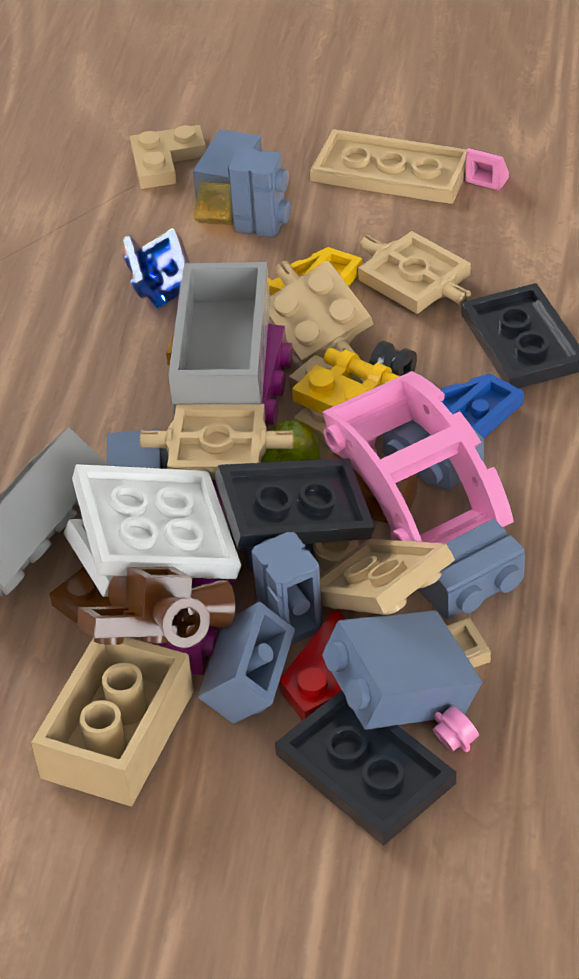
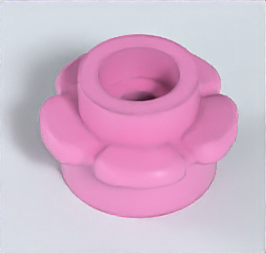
(454, 730)

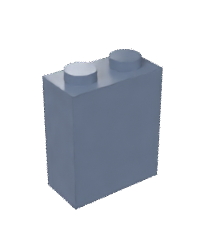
(400, 668)

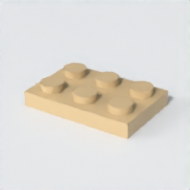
(382, 575)

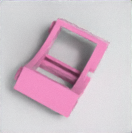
(451, 437)

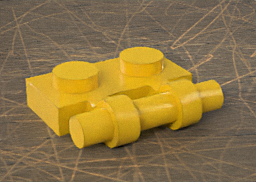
(327, 388)

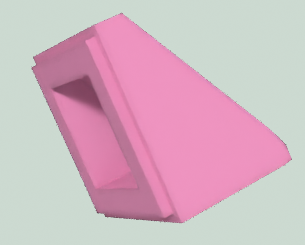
(485, 169)

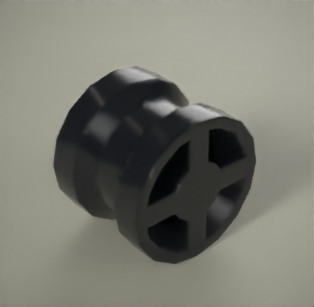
(399, 361)

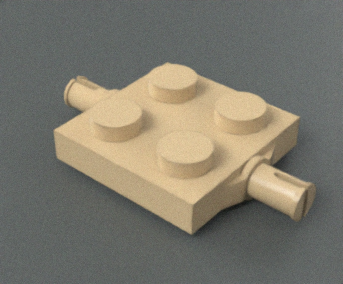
(414, 271)
(317, 311)
(216, 435)

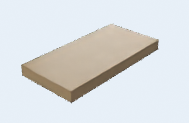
(390, 166)

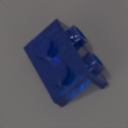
(157, 267)

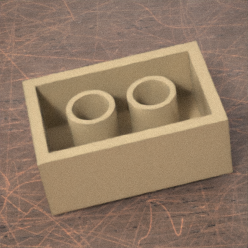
(113, 719)

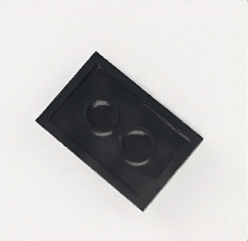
(522, 335)
(303, 497)
(369, 774)

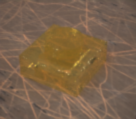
(213, 204)

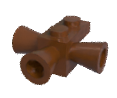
(159, 608)

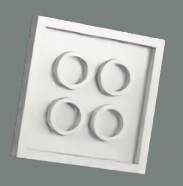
(154, 521)

